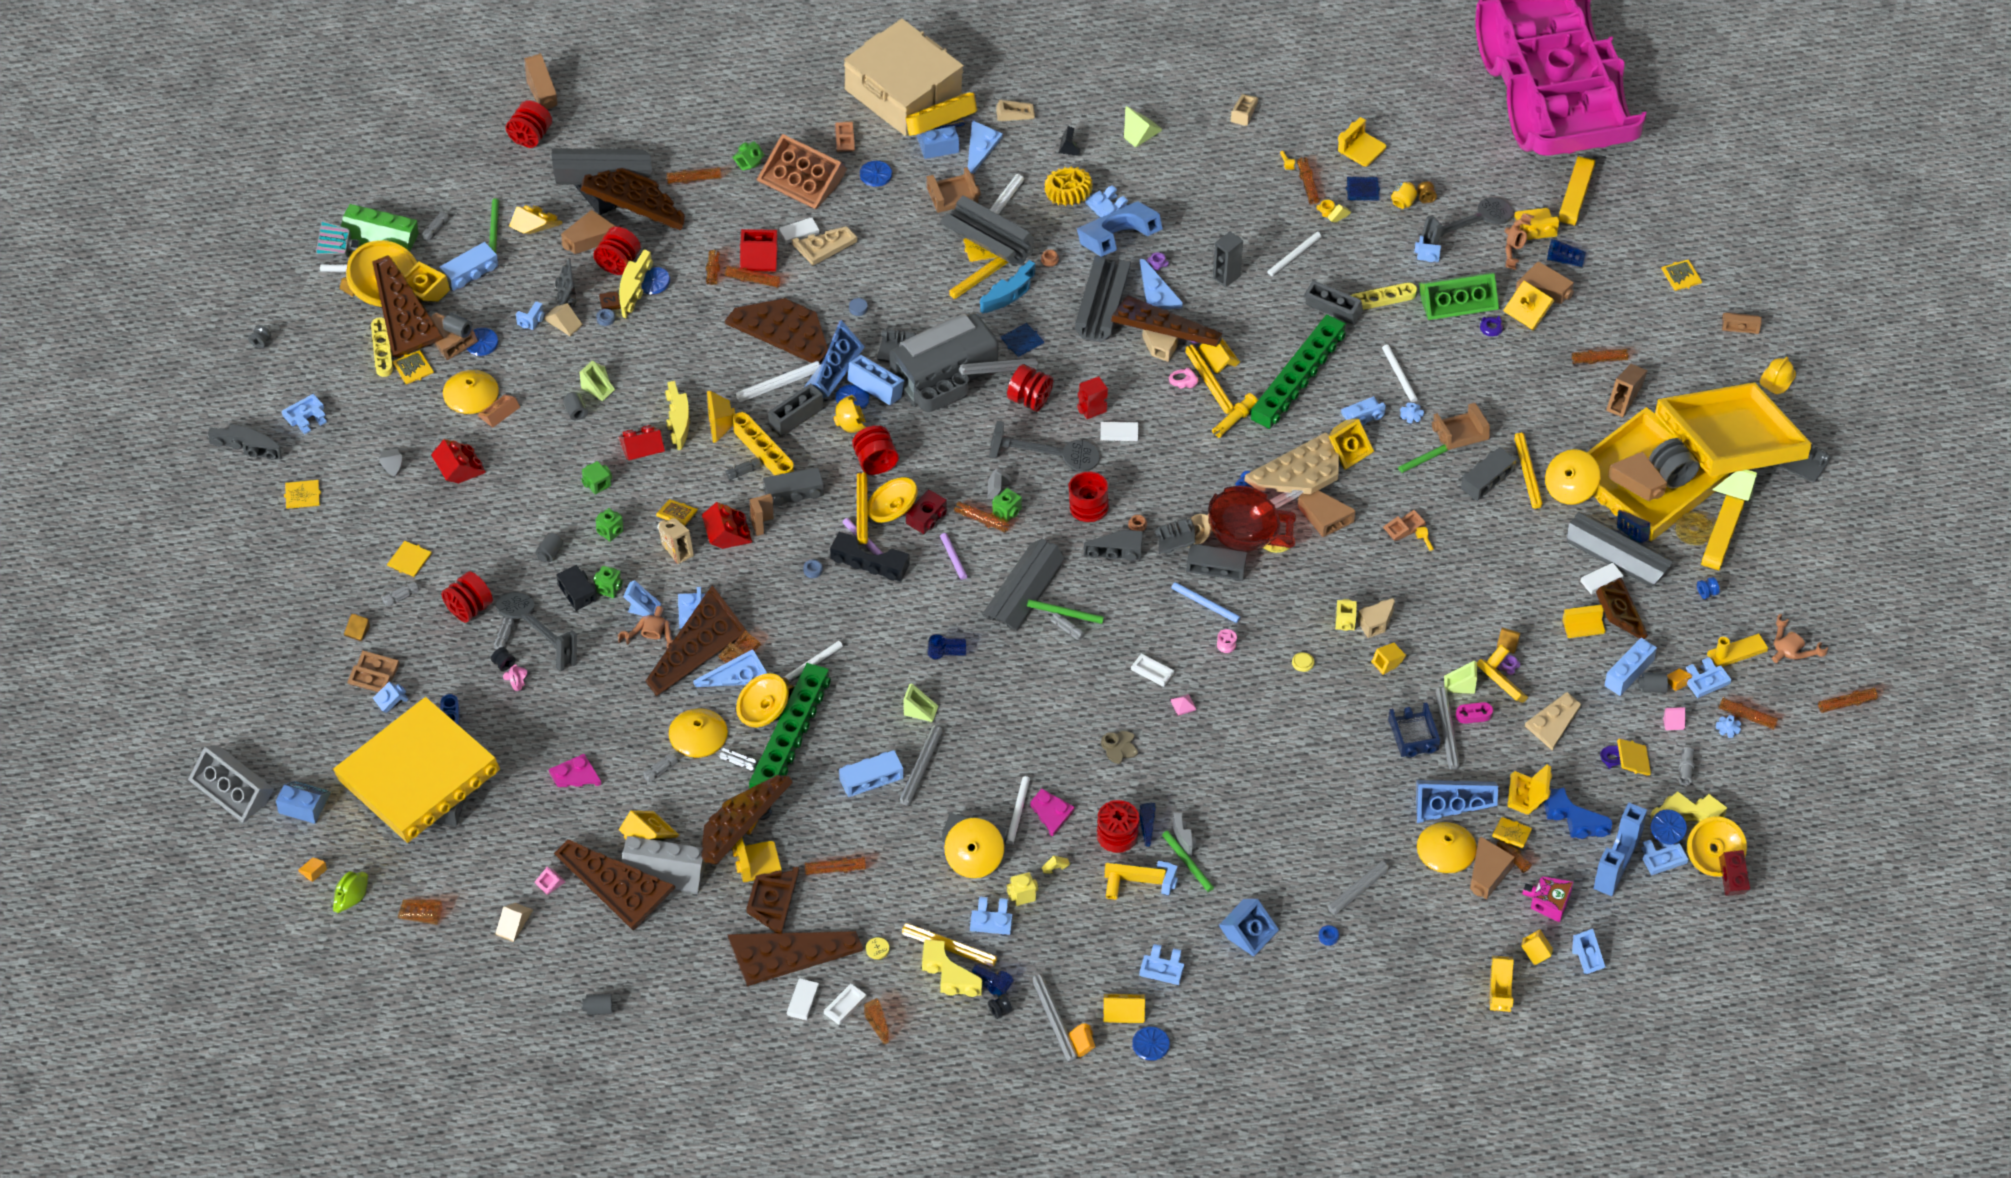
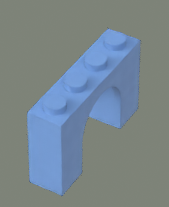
(1099, 233)
(1615, 860)

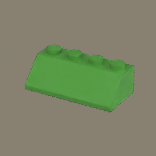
(375, 225)
(1459, 295)

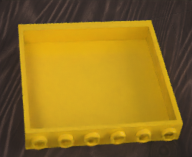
(1733, 429)
(1643, 435)
(416, 769)

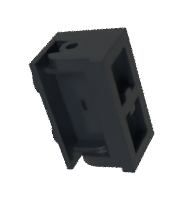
(576, 587)

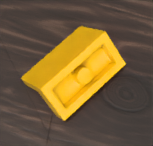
(1218, 356)
(1583, 621)
(1124, 1008)

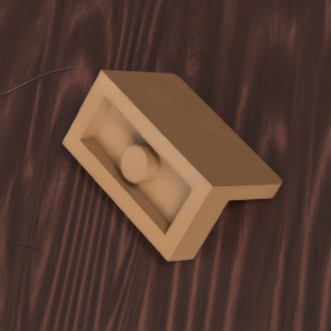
(1741, 323)
(761, 510)

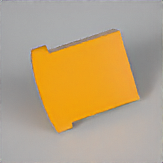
(1082, 1039)

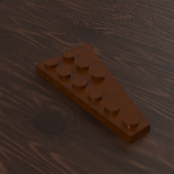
(405, 317)
(1152, 318)
(701, 637)
(621, 887)
(778, 954)

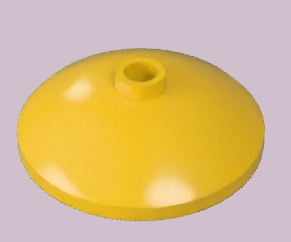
(470, 391)
(1582, 482)
(892, 500)
(762, 700)
(698, 740)
(1716, 831)
(987, 852)
(1446, 855)

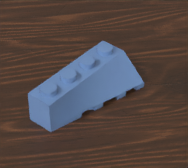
(841, 352)
(1448, 798)

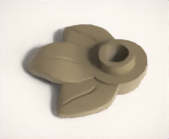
(1121, 746)

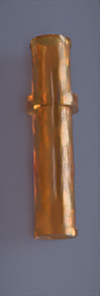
(694, 175)
(1306, 175)
(751, 276)
(1599, 356)
(989, 520)
(1855, 698)
(1748, 713)
(810, 868)

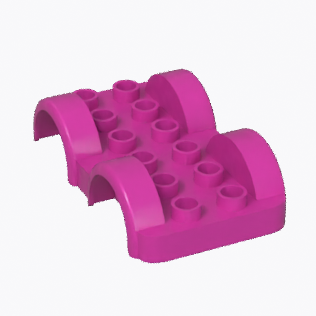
(1557, 76)

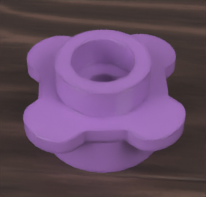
(1157, 261)
(1509, 659)

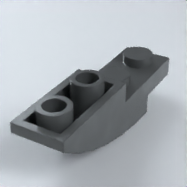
(251, 441)

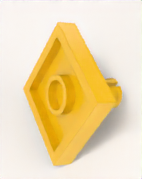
(1528, 305)

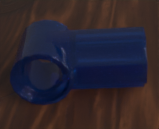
(940, 646)
(996, 982)

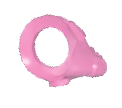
(1189, 381)
(519, 674)

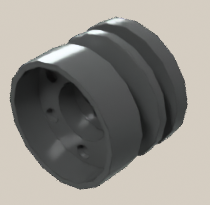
(1674, 462)

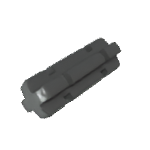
(743, 468)

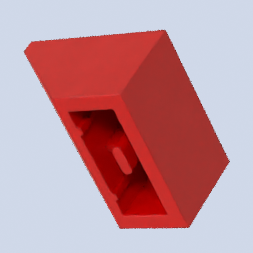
(759, 249)
(642, 442)
(457, 461)
(726, 526)

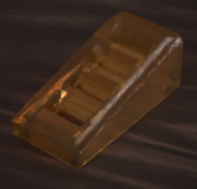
(426, 917)
(875, 1017)

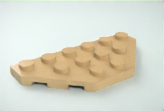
(1303, 468)

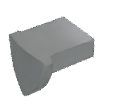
(391, 460)
(995, 481)

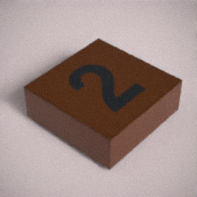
(609, 300)

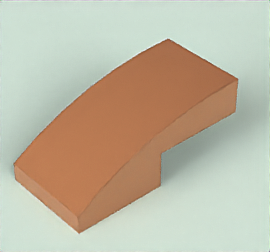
(844, 136)
(1401, 528)

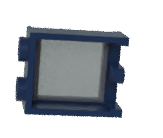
(1414, 732)

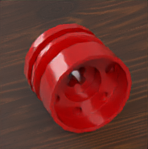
(529, 124)
(616, 250)
(1030, 387)
(875, 450)
(1088, 496)
(467, 596)
(1117, 826)

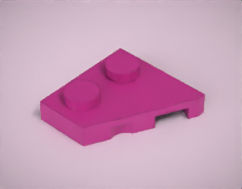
(574, 773)
(1051, 810)

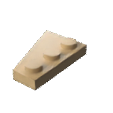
(823, 246)
(1553, 720)

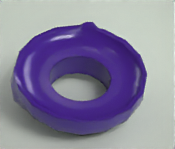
(1489, 331)
(1610, 750)

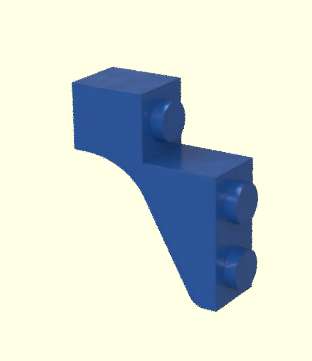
(1580, 821)

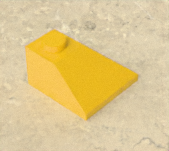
(427, 282)
(719, 415)
(1350, 442)
(647, 826)

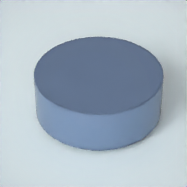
(858, 307)
(605, 317)
(812, 568)

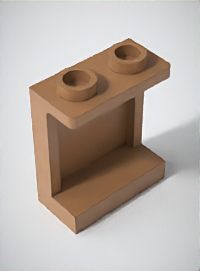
(948, 191)
(1462, 429)

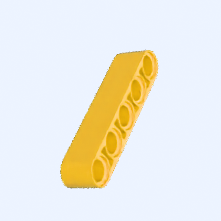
(941, 114)
(1576, 190)
(761, 444)
(1722, 532)

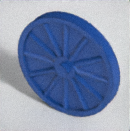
(875, 173)
(655, 281)
(486, 342)
(861, 395)
(1668, 827)
(1150, 1043)

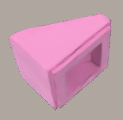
(1674, 718)
(549, 880)

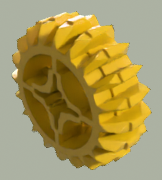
(1068, 186)

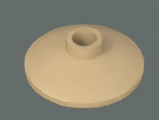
(1202, 528)

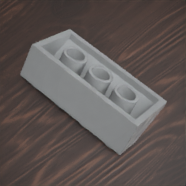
(230, 783)
(667, 861)

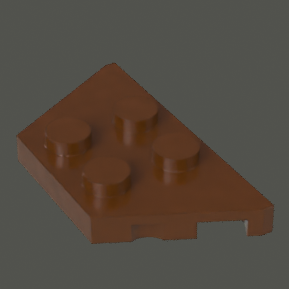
(1620, 608)
(772, 898)

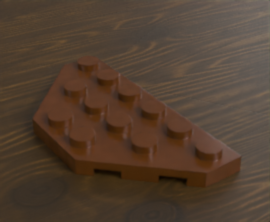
(635, 194)
(783, 326)
(738, 816)

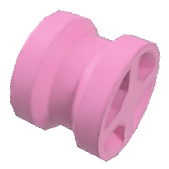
(1225, 636)

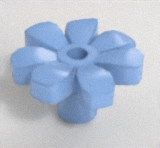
(1411, 412)
(1728, 726)

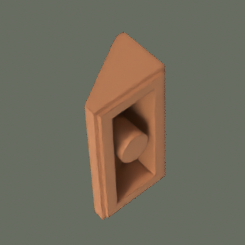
(499, 410)

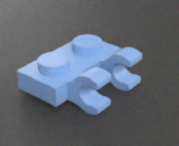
(1102, 204)
(302, 410)
(1709, 681)
(1664, 859)
(991, 921)
(1161, 969)

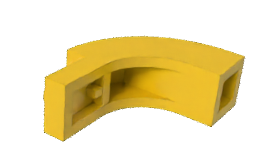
(1501, 983)

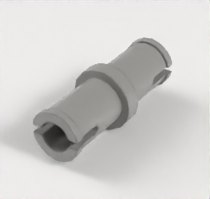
(1686, 766)

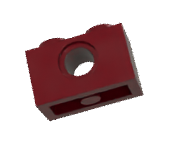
(926, 511)
(1734, 873)

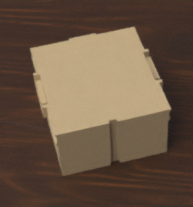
(901, 74)

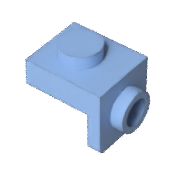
(1427, 251)
(533, 317)
(390, 696)
(1170, 880)

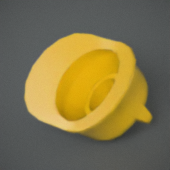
(1778, 375)

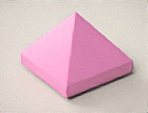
(1183, 704)

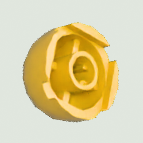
(849, 415)

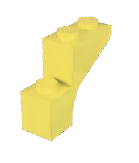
(1696, 812)
(953, 977)

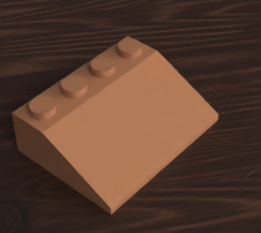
(801, 172)

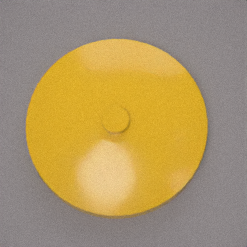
(360, 268)

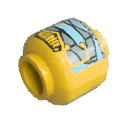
(1404, 195)

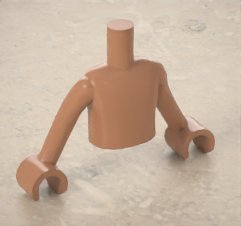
(1516, 238)
(651, 628)
(1791, 644)

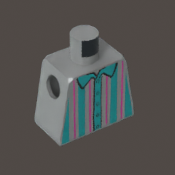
(334, 242)

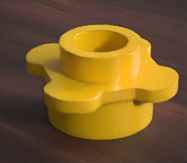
(1326, 207)

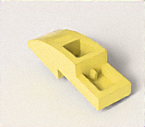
(631, 282)
(678, 415)

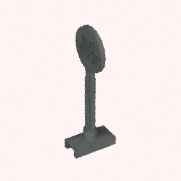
(1489, 209)
(1076, 454)
(519, 605)

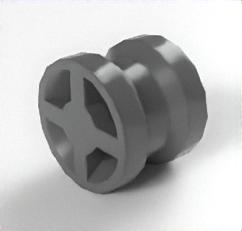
(260, 336)

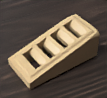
(1009, 111)
(1243, 114)

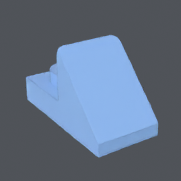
(641, 600)
(1588, 951)

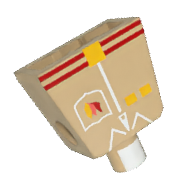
(672, 533)

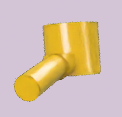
(1288, 163)
(1422, 532)

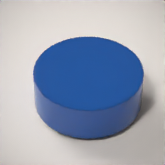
(1328, 935)

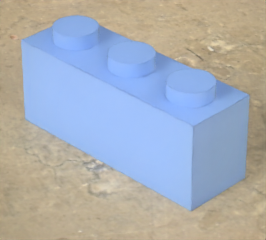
(469, 266)
(875, 380)
(1630, 666)
(871, 773)

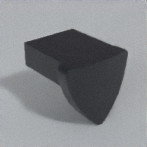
(1068, 146)

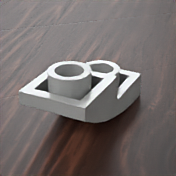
(1183, 835)

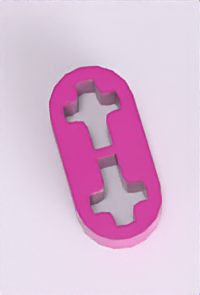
(1474, 712)

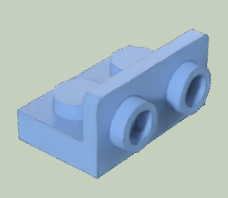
(1365, 411)
(687, 604)

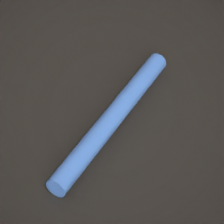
(1205, 602)

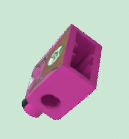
(1549, 896)

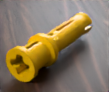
(1240, 411)

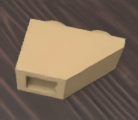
(1160, 345)
(1376, 617)

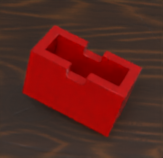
(1092, 397)

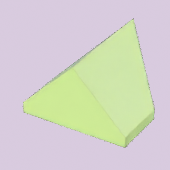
(1138, 127)
(596, 381)
(1738, 485)
(1462, 680)
(919, 705)

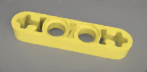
(1381, 294)
(381, 347)

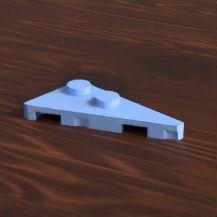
(981, 144)
(1156, 290)
(736, 672)

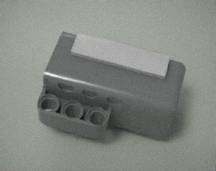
(933, 358)

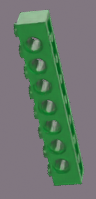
(1298, 371)
(810, 689)

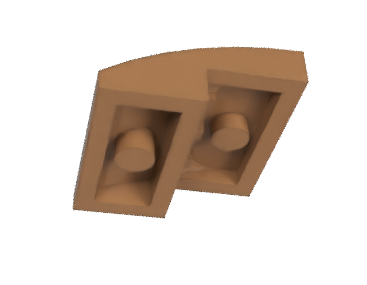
(373, 671)

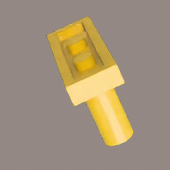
(1729, 653)
(1489, 668)
(1119, 872)

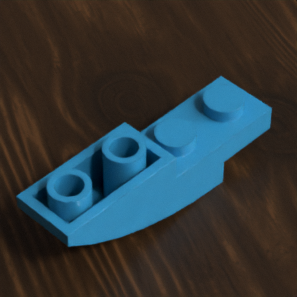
(1007, 292)

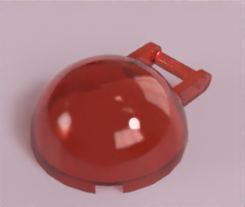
(1248, 520)

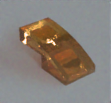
(743, 645)

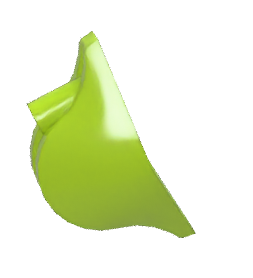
(349, 890)

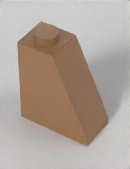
(540, 81)
(585, 233)
(1548, 282)
(451, 344)
(1626, 389)
(1638, 476)
(1325, 512)
(1489, 868)

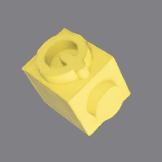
(1345, 615)
(1022, 889)

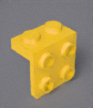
(1359, 145)
(1542, 224)
(1529, 792)
(755, 859)

